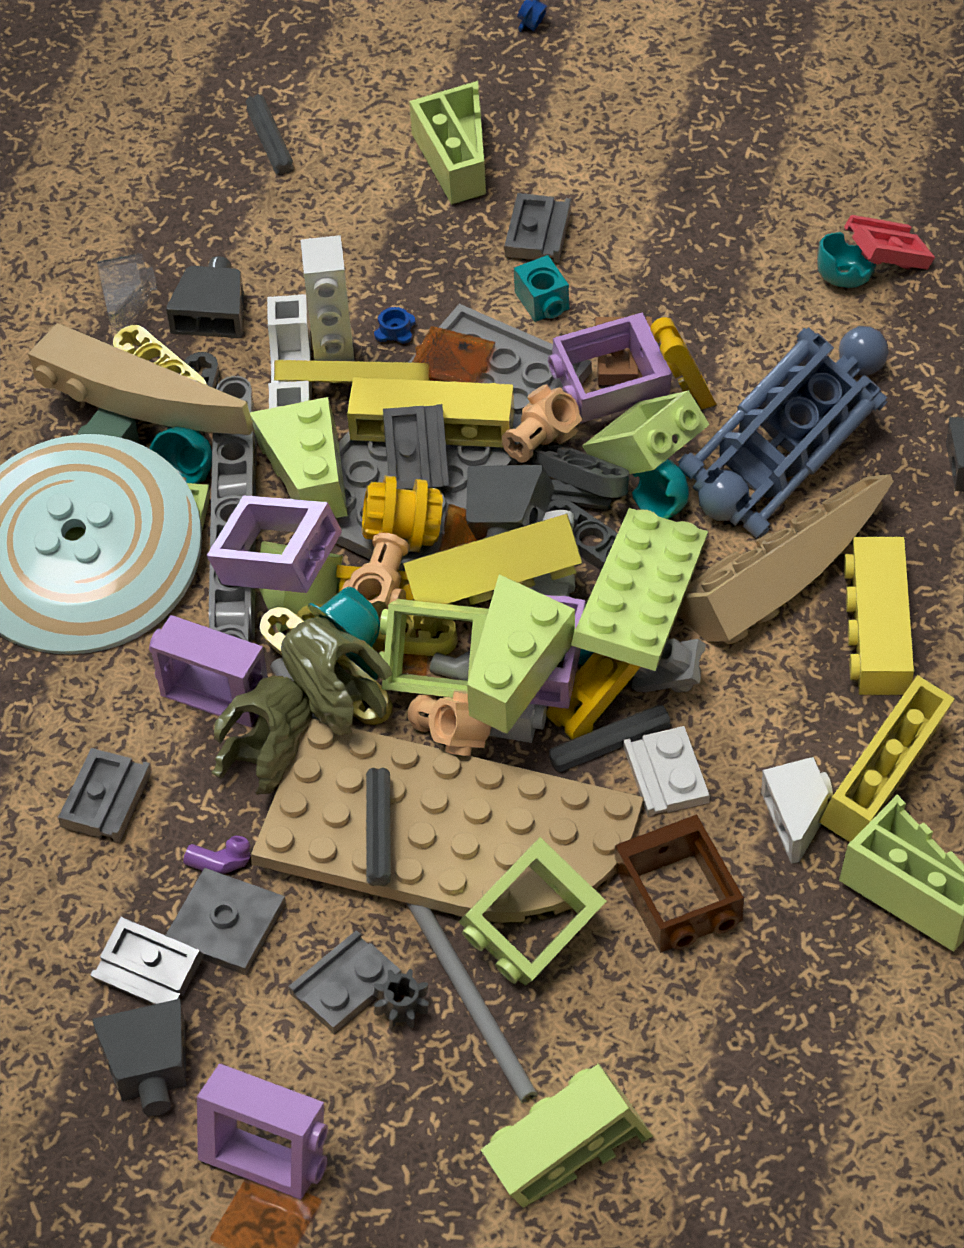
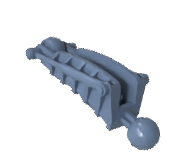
(774, 403)

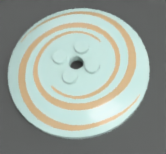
(124, 569)

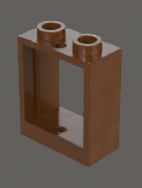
(667, 847)

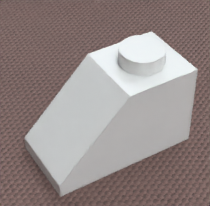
(796, 801)

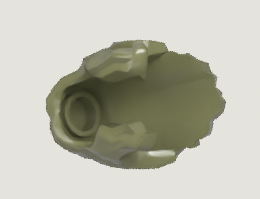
(311, 659)
(275, 740)

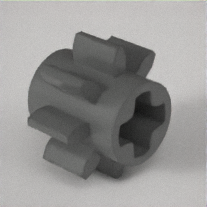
(390, 992)

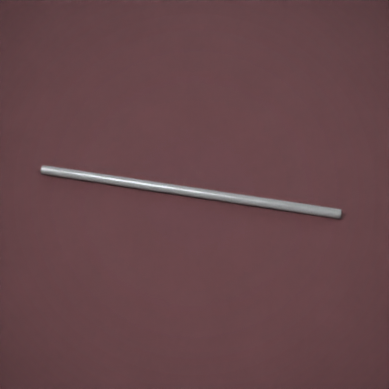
(462, 982)

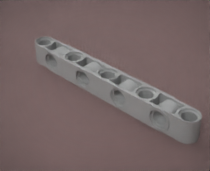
(232, 477)

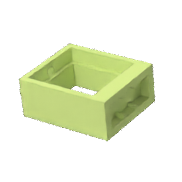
(644, 433)
(394, 626)
(563, 881)

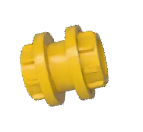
(403, 512)

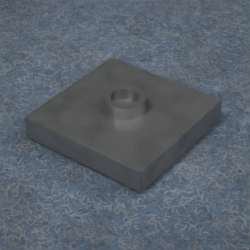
(227, 920)

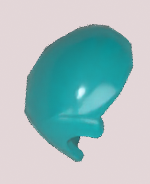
(837, 256)
(186, 451)
(662, 490)

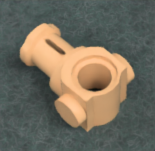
(545, 418)
(381, 573)
(449, 722)

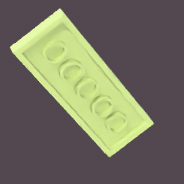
(640, 589)

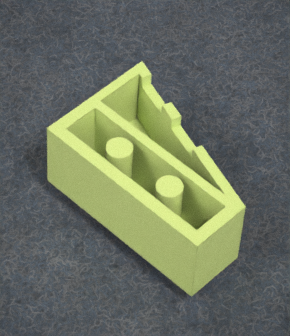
(451, 139)
(304, 451)
(516, 652)
(908, 874)
(563, 1135)

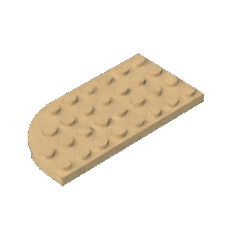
(452, 824)

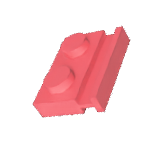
(889, 243)

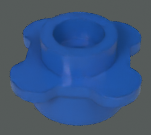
(531, 14)
(394, 317)

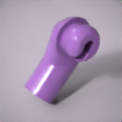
(223, 861)

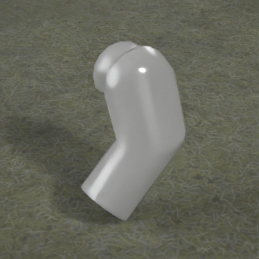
(451, 667)

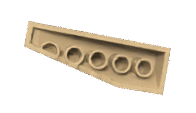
(133, 386)
(755, 584)

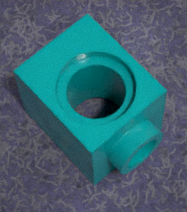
(541, 288)

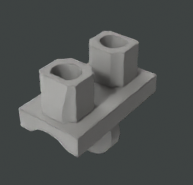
(675, 670)

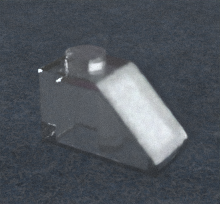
(126, 289)

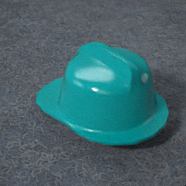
(353, 615)

